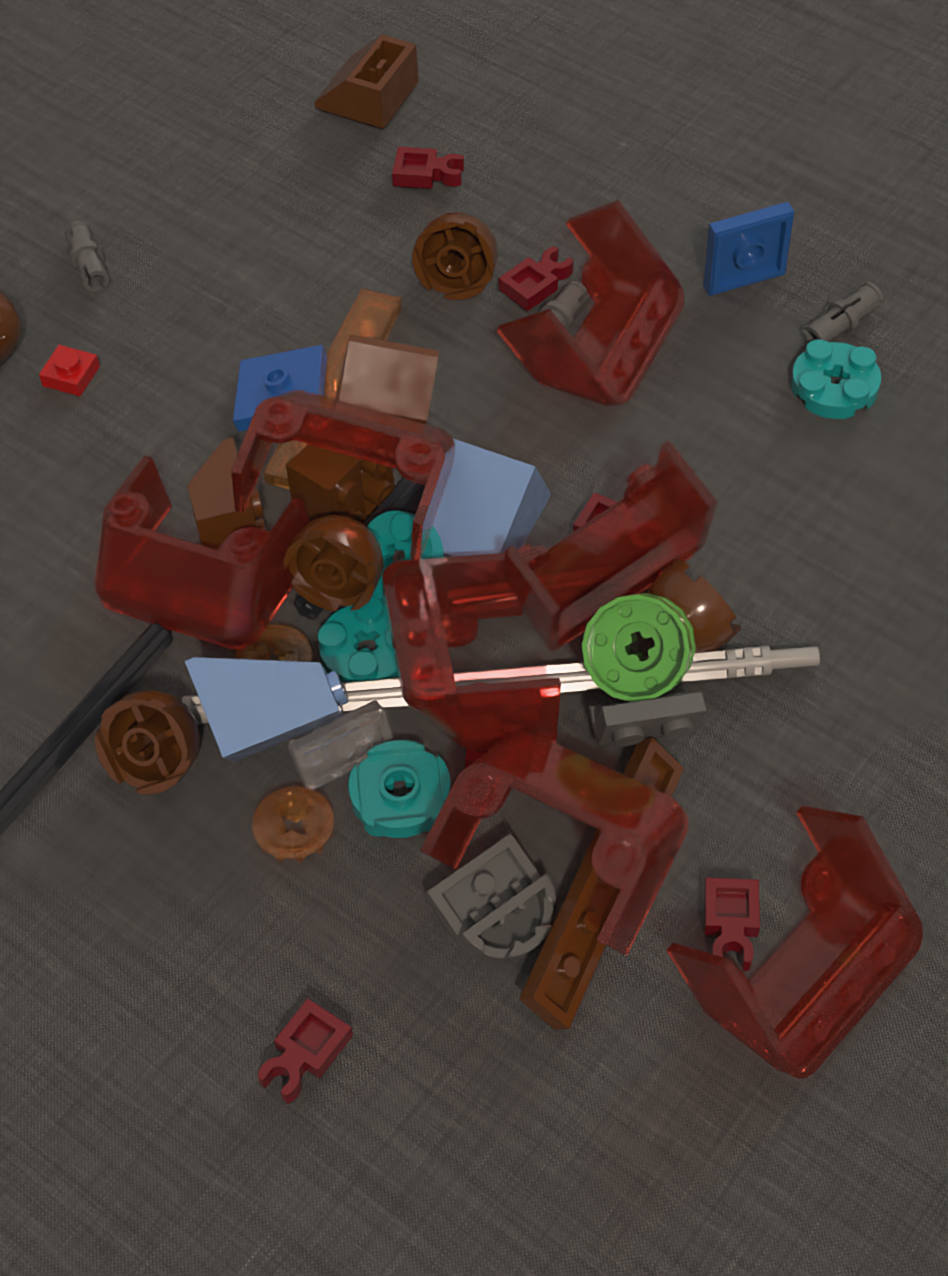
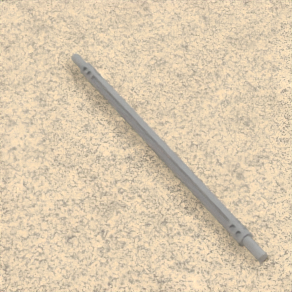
(574, 675)

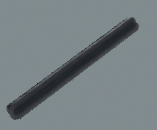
(81, 722)

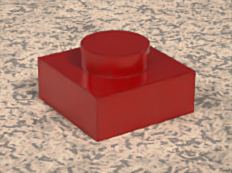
(69, 370)

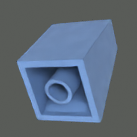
(488, 502)
(264, 701)

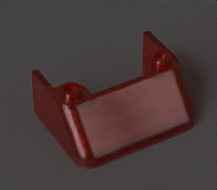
(626, 327)
(413, 448)
(617, 552)
(185, 586)
(438, 607)
(637, 822)
(829, 966)

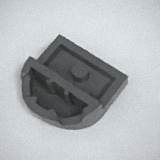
(632, 722)
(496, 903)

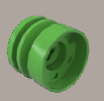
(629, 674)

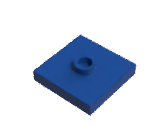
(748, 248)
(274, 374)

